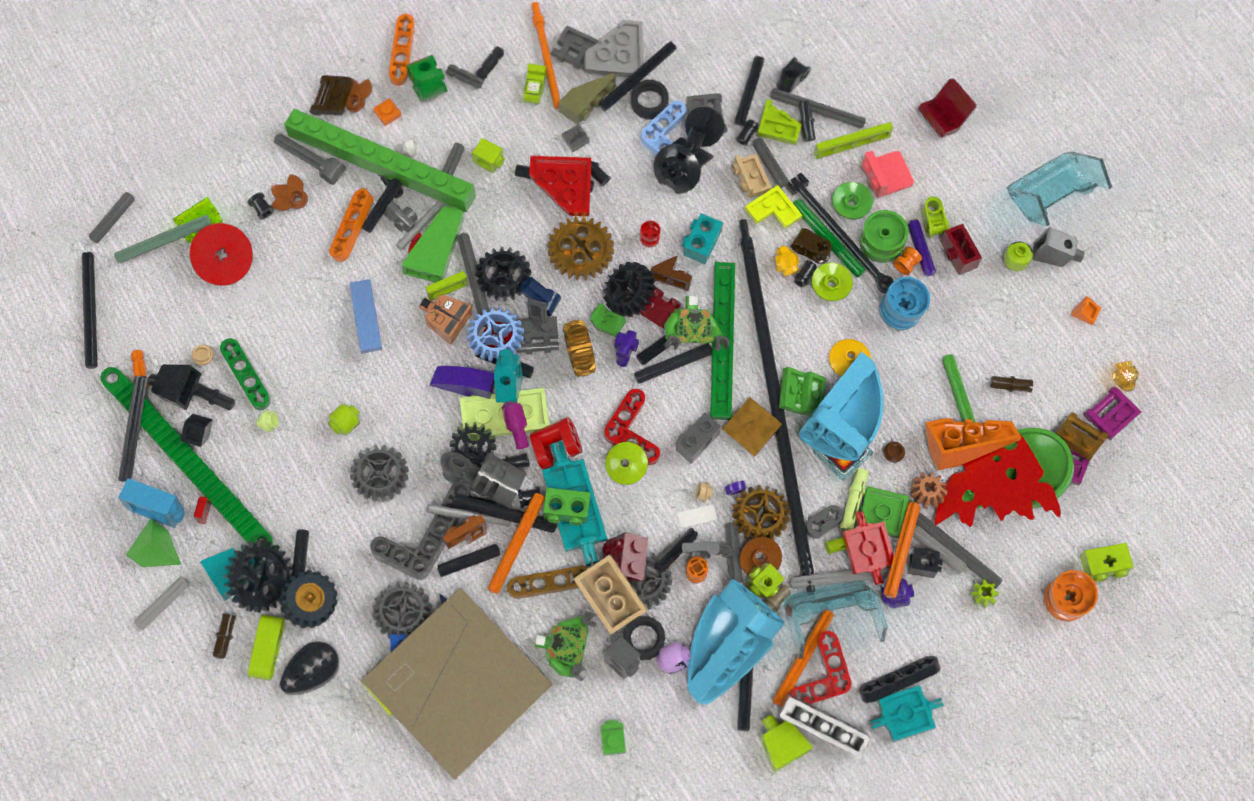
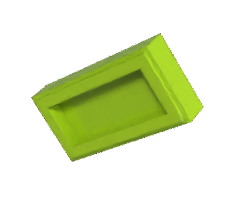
(446, 285)

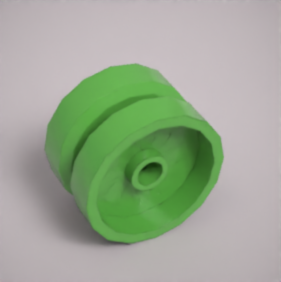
(884, 236)

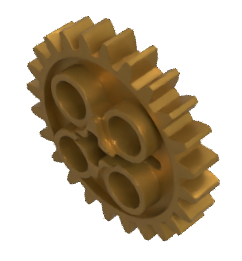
(595, 237)

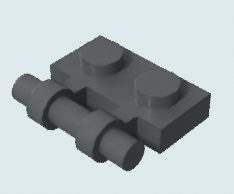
(576, 42)
(539, 331)

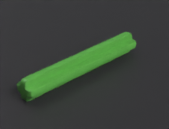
(958, 388)

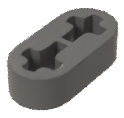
(827, 525)

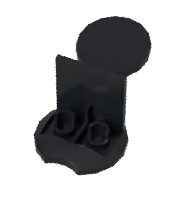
(703, 128)

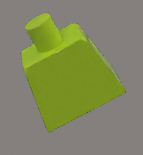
(783, 743)

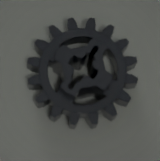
(479, 439)

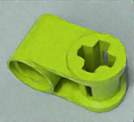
(934, 221)

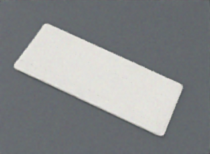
(697, 516)

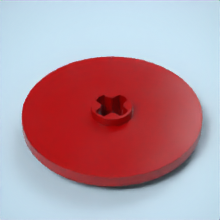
(207, 263)

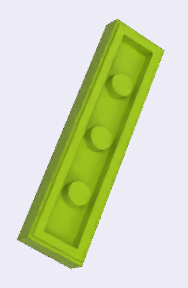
(853, 140)

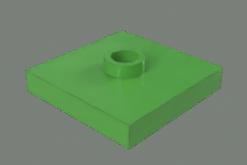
(886, 508)

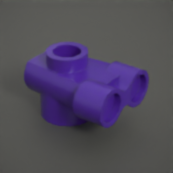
(625, 344)

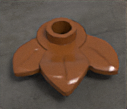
(358, 94)
(288, 193)

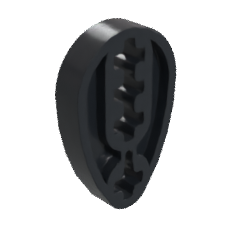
(305, 657)

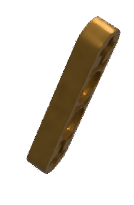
(548, 578)

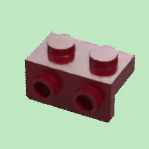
(660, 308)

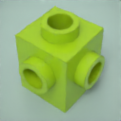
(764, 580)

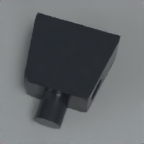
(175, 384)

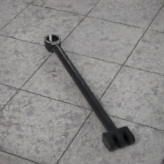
(800, 187)

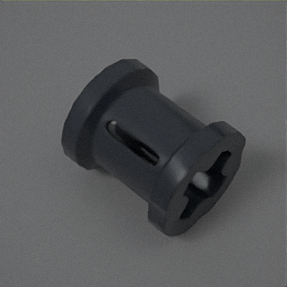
(260, 205)
(526, 496)

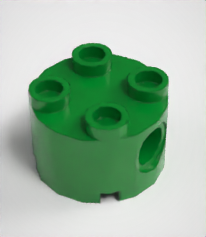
(426, 78)

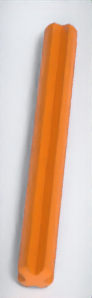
(516, 543)
(902, 550)
(799, 664)

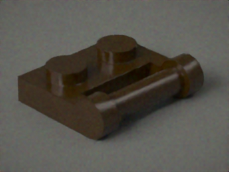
(336, 96)

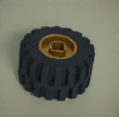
(308, 599)

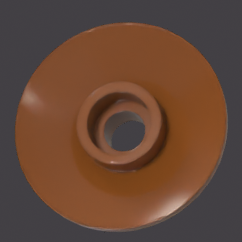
(770, 554)

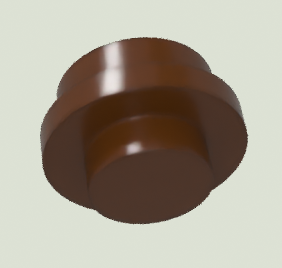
(894, 452)

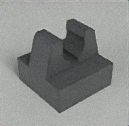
(575, 138)

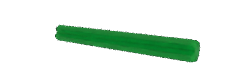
(822, 231)

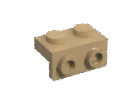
(751, 175)

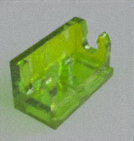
(200, 209)

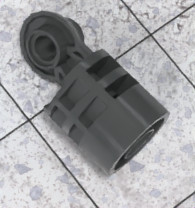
(493, 479)

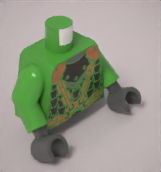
(693, 326)
(567, 645)

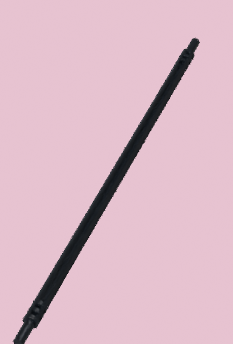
(774, 392)

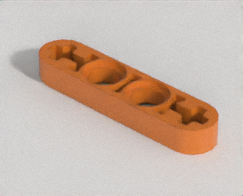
(404, 49)
(342, 246)

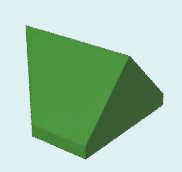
(153, 547)

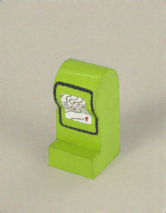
(534, 83)

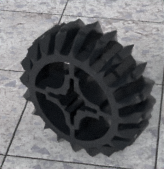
(494, 260)
(639, 280)

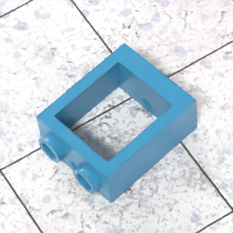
(151, 503)

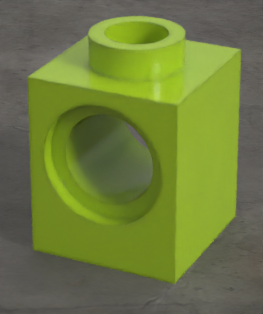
(488, 155)

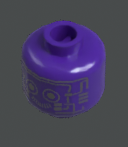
(903, 597)

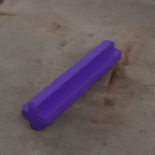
(922, 247)

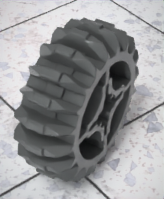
(390, 459)
(651, 581)
(402, 592)

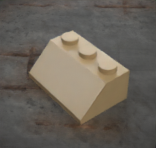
(610, 594)

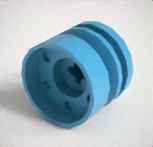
(909, 294)

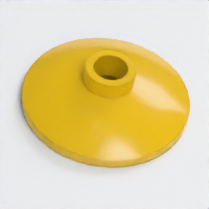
(838, 355)

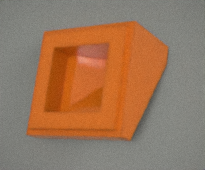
(1086, 311)

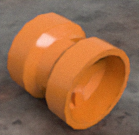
(908, 259)
(695, 574)

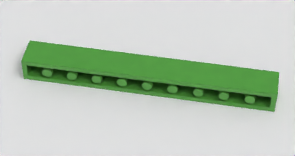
(380, 160)

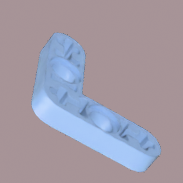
(660, 135)

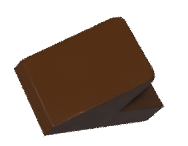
(666, 273)

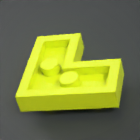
(774, 203)

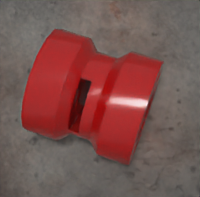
(650, 229)

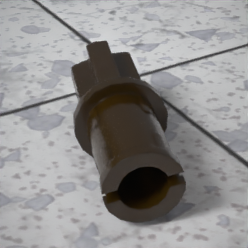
(1011, 384)
(224, 636)

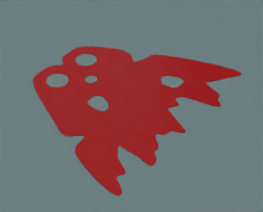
(995, 489)

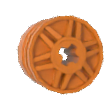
(1082, 592)

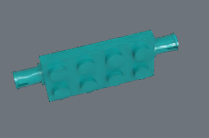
(574, 477)

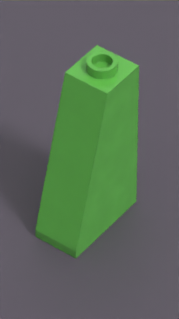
(435, 248)

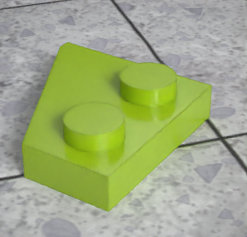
(778, 125)

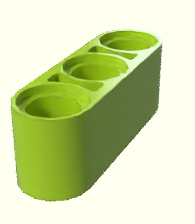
(266, 647)

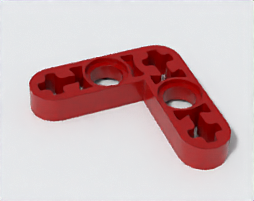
(626, 434)
(829, 681)

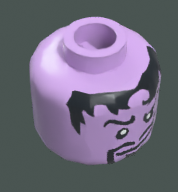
(673, 658)

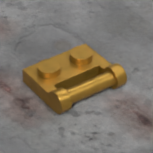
(1079, 441)

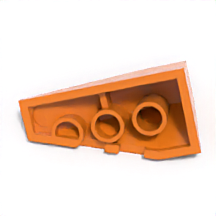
(957, 442)

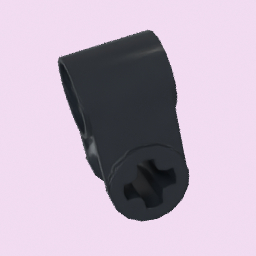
(792, 75)

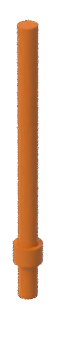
(539, 22)

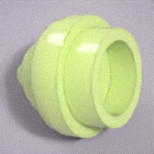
(267, 421)

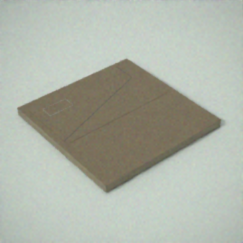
(456, 683)

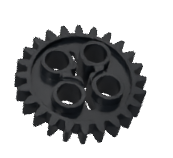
(241, 570)

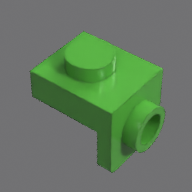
(607, 321)

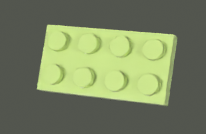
(490, 413)

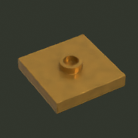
(752, 426)

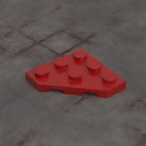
(564, 181)

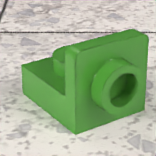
(613, 738)

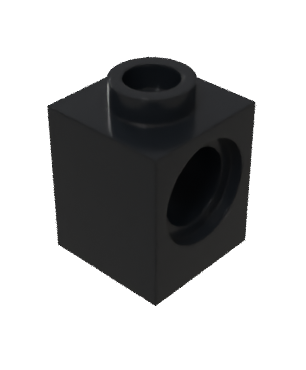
(196, 430)
(918, 568)

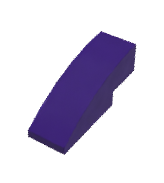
(464, 381)

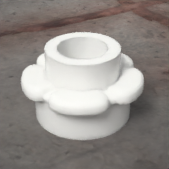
(410, 147)

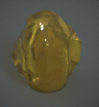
(1126, 375)

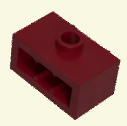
(960, 249)

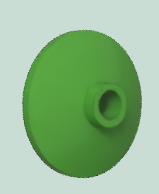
(855, 193)

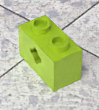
(1115, 555)

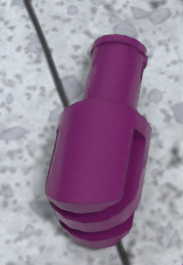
(515, 423)

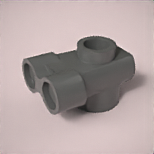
(402, 219)

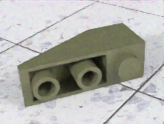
(584, 98)

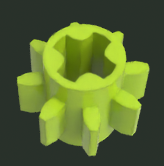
(984, 588)

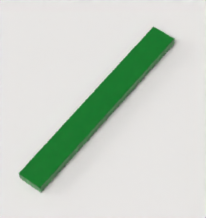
(723, 360)

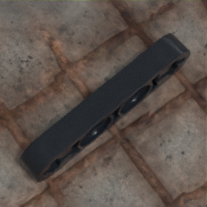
(899, 679)

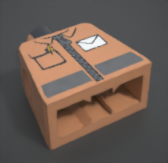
(446, 316)

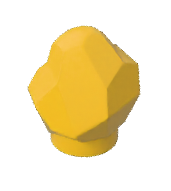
(786, 261)

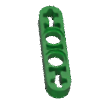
(243, 375)

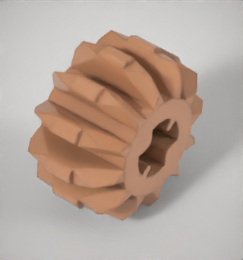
(922, 484)

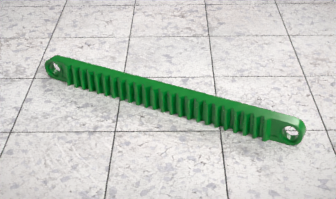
(188, 461)

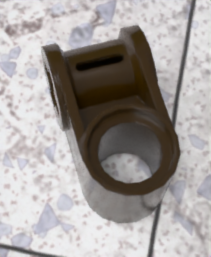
(811, 245)

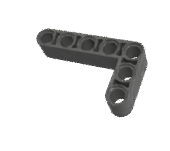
(429, 538)

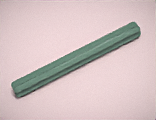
(162, 239)

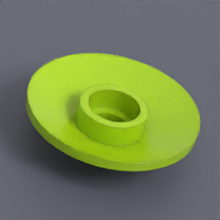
(835, 274)
(637, 463)

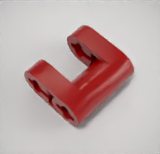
(558, 431)

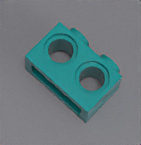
(705, 239)

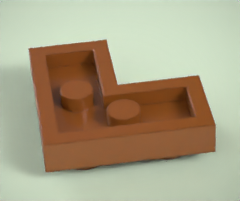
(470, 531)

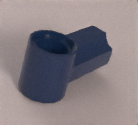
(534, 290)

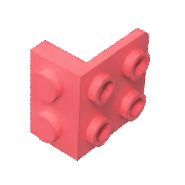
(886, 172)

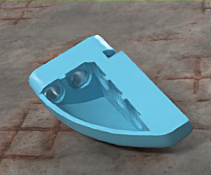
(848, 414)
(729, 641)

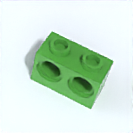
(567, 500)

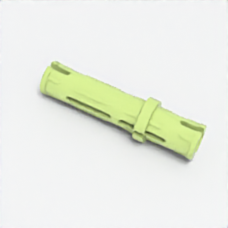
(856, 491)

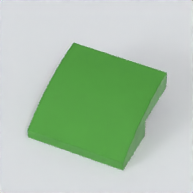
(801, 391)

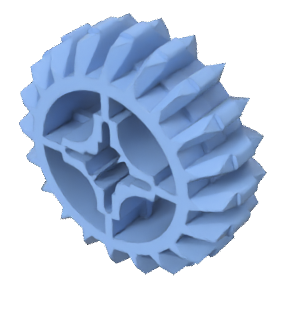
(510, 325)

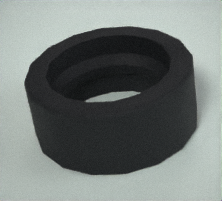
(649, 85)
(655, 625)

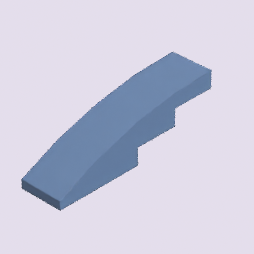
(365, 316)

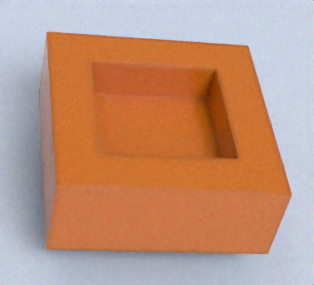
(387, 112)

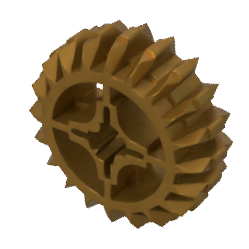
(579, 348)
(753, 510)

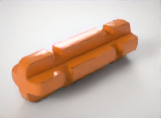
(139, 364)

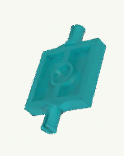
(906, 713)

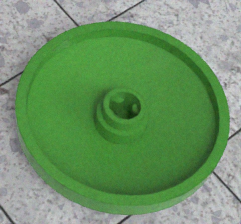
(1051, 454)

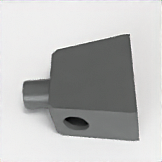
(1056, 248)

